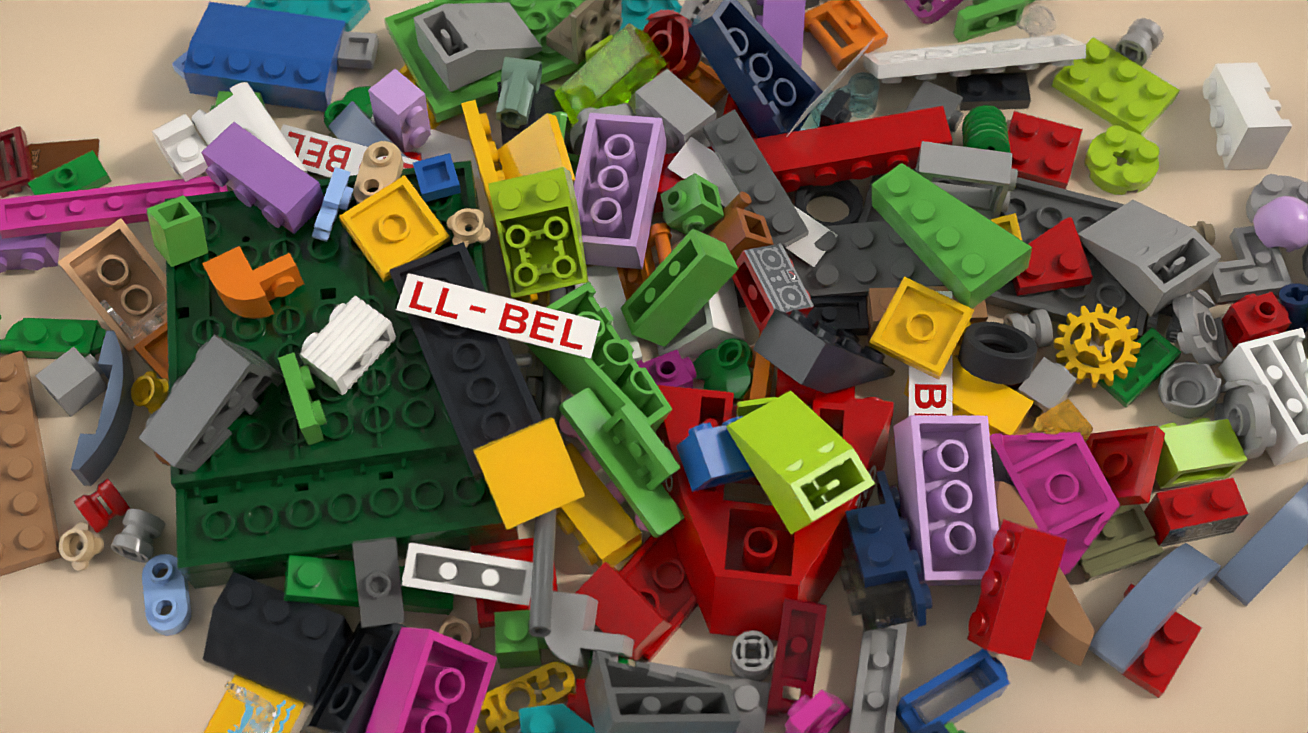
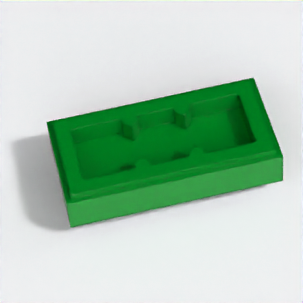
(79, 174)
(1152, 360)

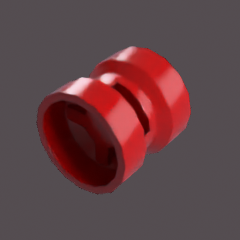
(95, 512)

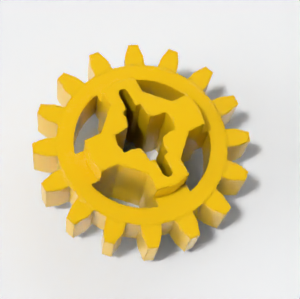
(1111, 338)

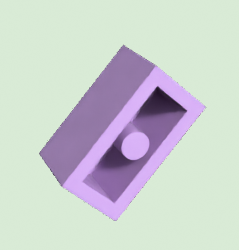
(400, 111)

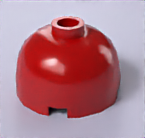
(674, 42)

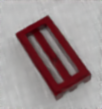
(17, 181)

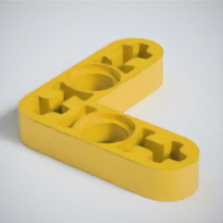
(495, 700)

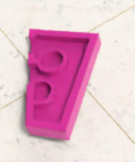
(816, 714)

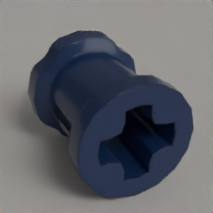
(1295, 300)

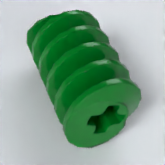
(986, 129)

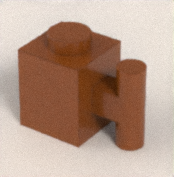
(741, 228)

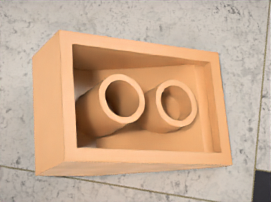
(122, 273)

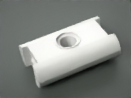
(248, 113)

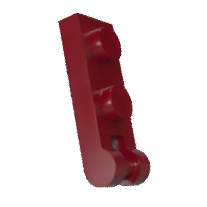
(796, 653)

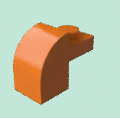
(249, 290)

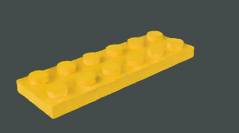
(487, 161)

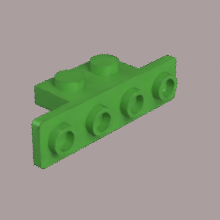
(629, 456)

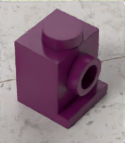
(681, 369)

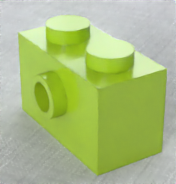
(1198, 453)

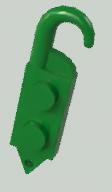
(53, 337)

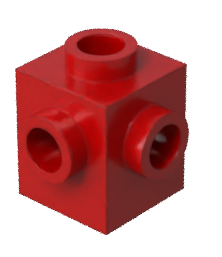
(1255, 318)

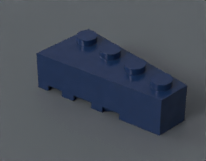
(754, 68)

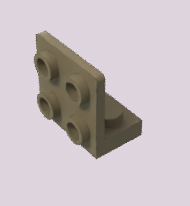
(585, 28)

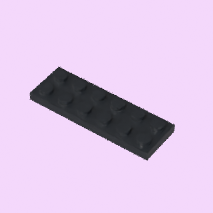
(470, 367)

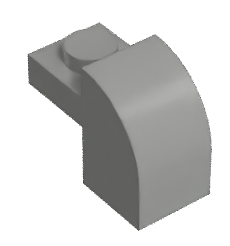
(573, 631)

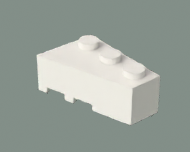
(1244, 116)
(1282, 367)

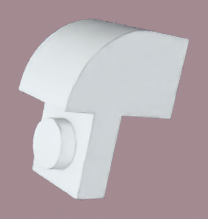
(182, 147)

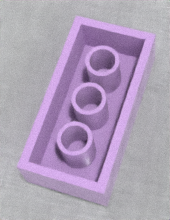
(618, 187)
(947, 495)

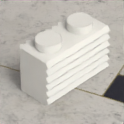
(347, 344)

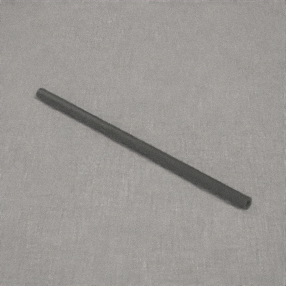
(546, 523)

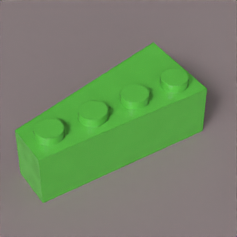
(950, 237)
(611, 370)

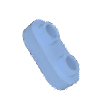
(163, 592)

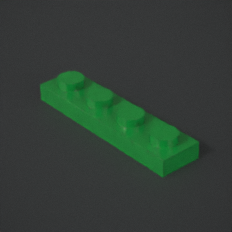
(336, 584)

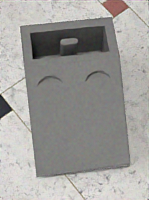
(472, 40)
(1150, 254)

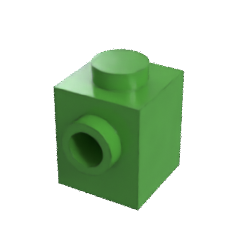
(177, 230)
(513, 641)

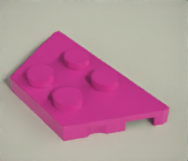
(1059, 487)

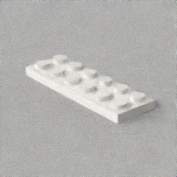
(963, 58)

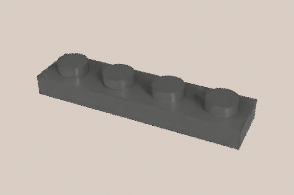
(755, 177)

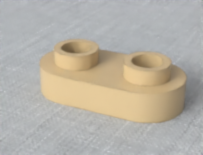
(377, 172)

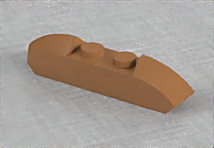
(1065, 623)

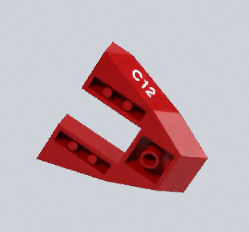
(742, 552)

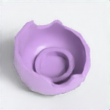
(1283, 223)

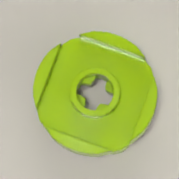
(1124, 144)

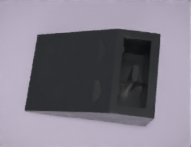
(818, 354)

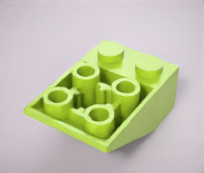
(539, 231)
(799, 460)

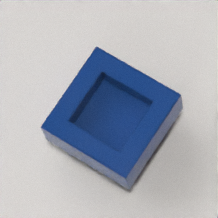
(437, 177)

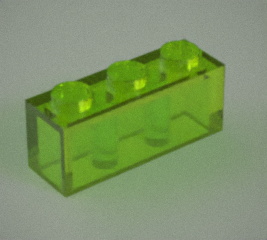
(612, 73)

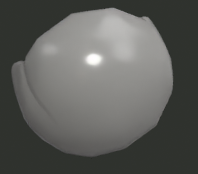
(1189, 389)

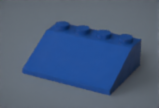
(275, 52)

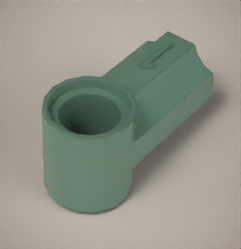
(518, 82)

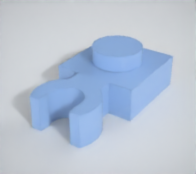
(337, 196)

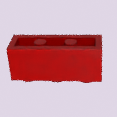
(1016, 590)

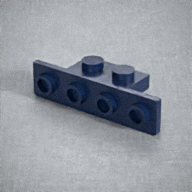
(882, 547)

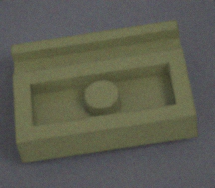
(1121, 544)

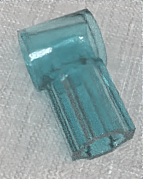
(861, 106)

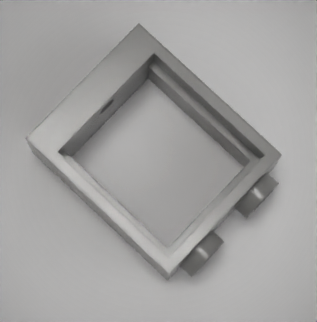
(970, 166)

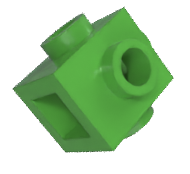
(692, 204)

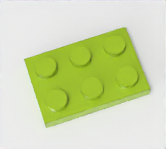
(1115, 88)

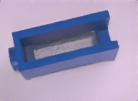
(954, 692)

